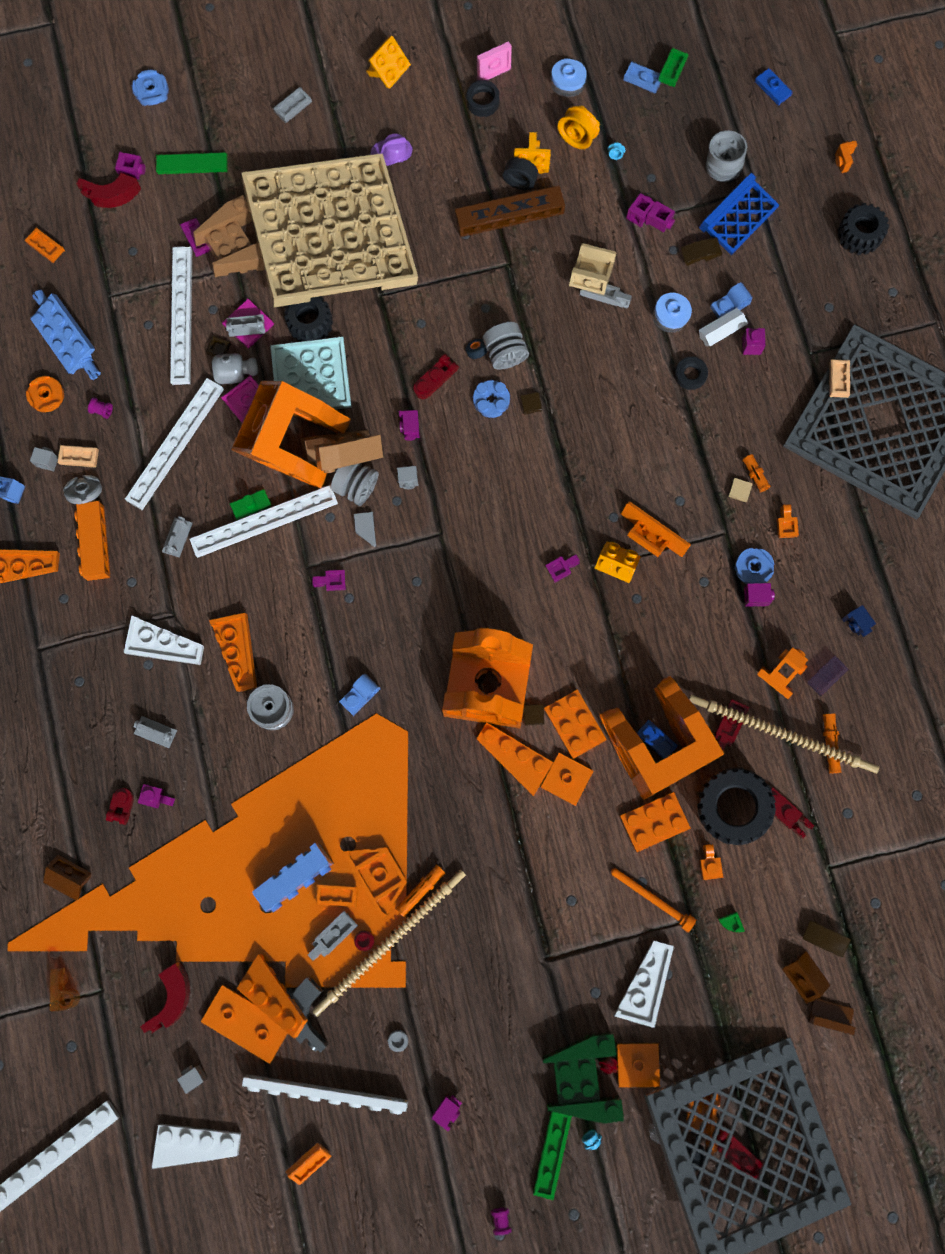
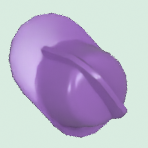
(394, 149)

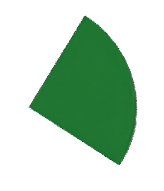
(732, 922)

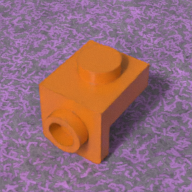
(843, 155)

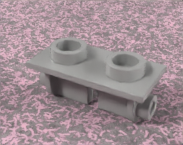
(245, 325)
(177, 537)
(154, 731)

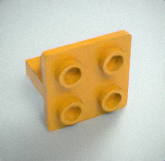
(388, 62)
(534, 154)
(618, 561)

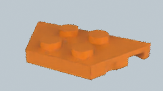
(378, 876)

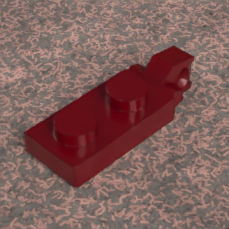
(729, 729)

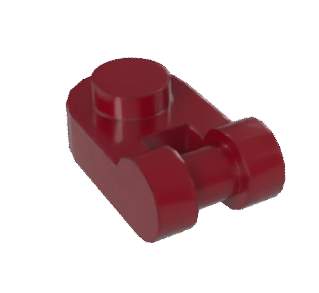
(124, 799)

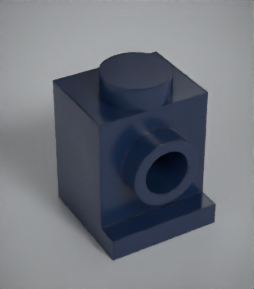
(860, 621)

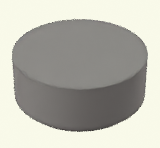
(398, 1040)

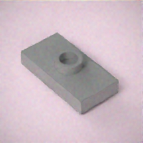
(292, 105)

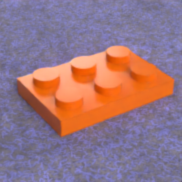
(575, 724)
(655, 822)

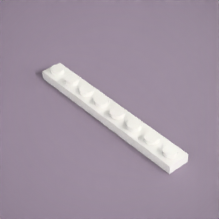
(181, 316)
(174, 444)
(263, 521)
(316, 1092)
(57, 1153)

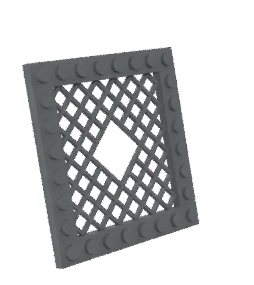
(799, 440)
(783, 1221)

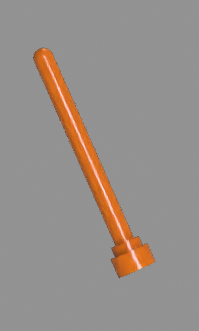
(685, 921)

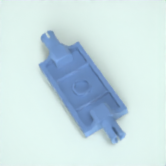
(63, 335)

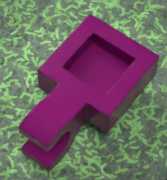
(560, 569)
(333, 580)
(153, 797)

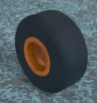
(476, 349)

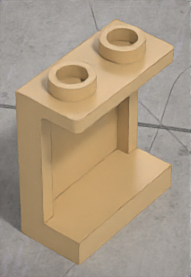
(593, 269)

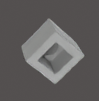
(44, 458)
(407, 477)
(192, 1078)

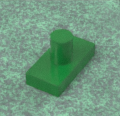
(673, 67)
(251, 504)

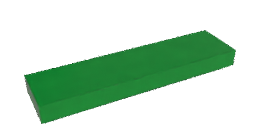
(192, 163)
(552, 1155)

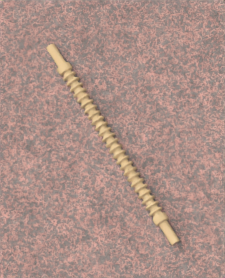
(855, 761)
(332, 995)

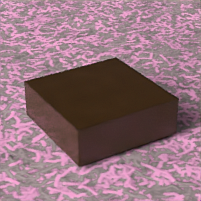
(217, 346)
(531, 403)
(534, 715)

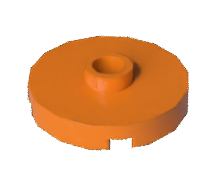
(39, 388)

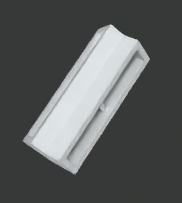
(722, 327)

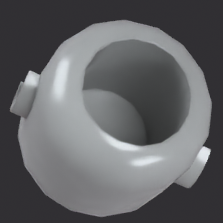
(231, 368)

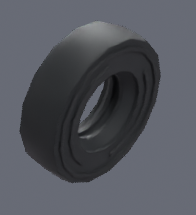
(691, 384)

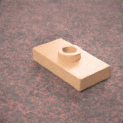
(839, 378)
(78, 456)

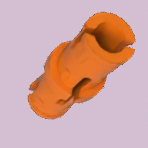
(750, 462)

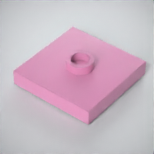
(494, 62)

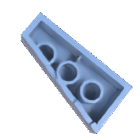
(292, 878)

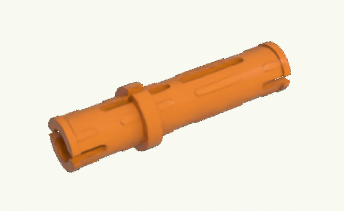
(831, 738)
(420, 890)

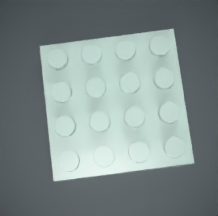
(315, 368)

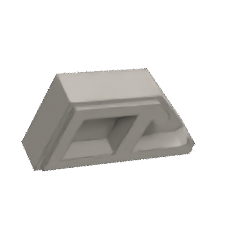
(365, 527)

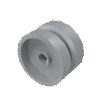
(265, 697)

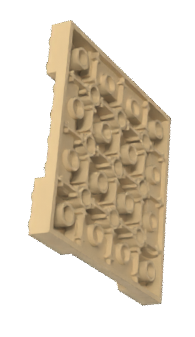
(328, 228)

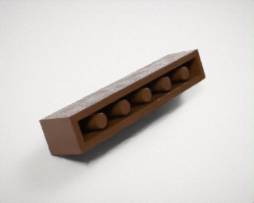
(510, 211)

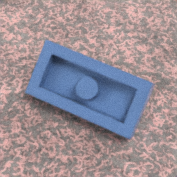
(642, 77)

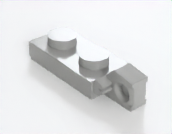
(612, 296)
(332, 935)

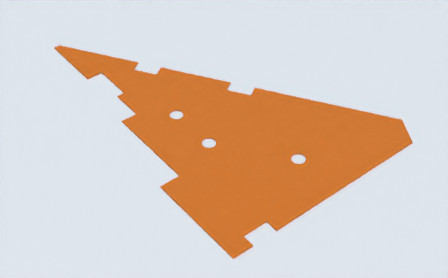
(337, 792)

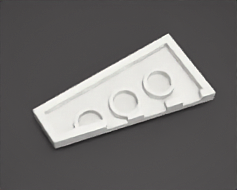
(154, 642)
(646, 989)
(189, 1145)

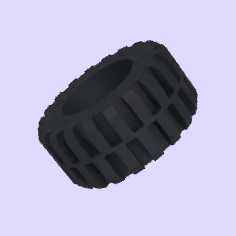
(761, 794)

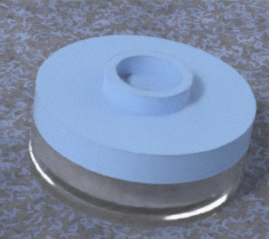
(568, 77)
(672, 312)

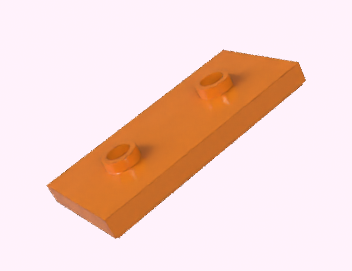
(244, 1024)

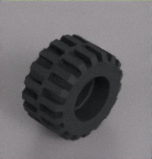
(869, 217)
(314, 330)

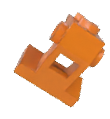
(795, 659)

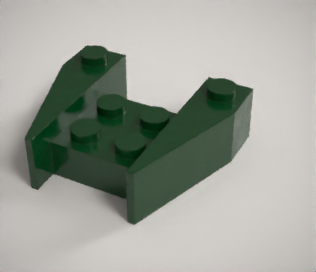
(578, 1080)

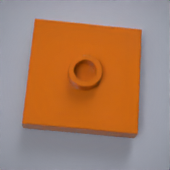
(567, 779)
(638, 1065)

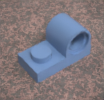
(736, 297)
(11, 490)
(360, 694)

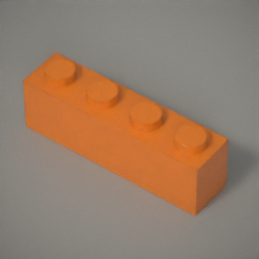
(92, 541)

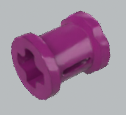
(100, 408)
(501, 1222)

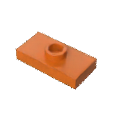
(44, 245)
(336, 895)
(308, 1163)

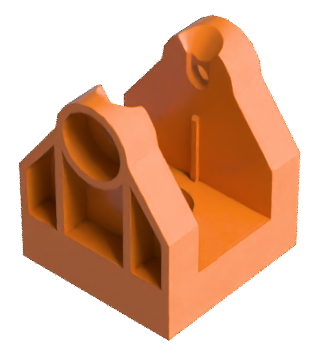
(268, 421)
(476, 654)
(688, 727)

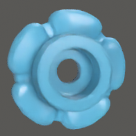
(616, 150)
(592, 1140)

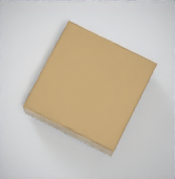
(740, 490)

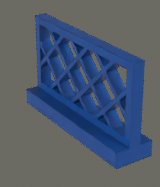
(732, 201)

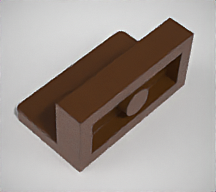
(66, 877)
(806, 977)
(832, 1016)

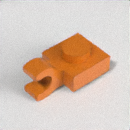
(787, 525)
(710, 866)

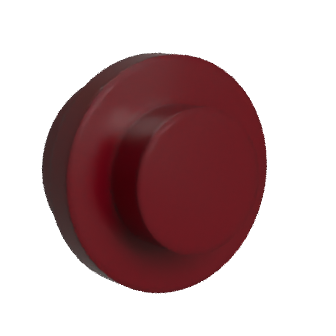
(364, 940)
(608, 1065)

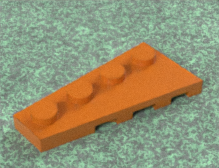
(26, 564)
(236, 647)
(521, 761)
(270, 996)

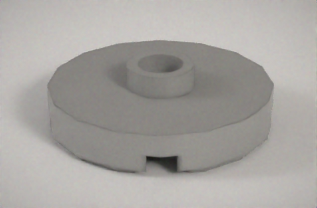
(82, 490)

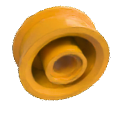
(578, 127)

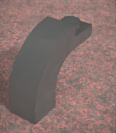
(304, 997)

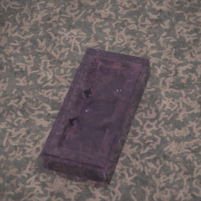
(827, 676)

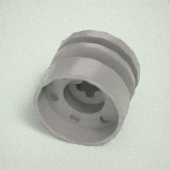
(726, 156)
(505, 345)
(355, 482)

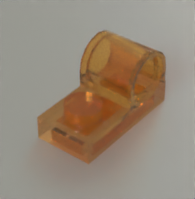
(58, 980)

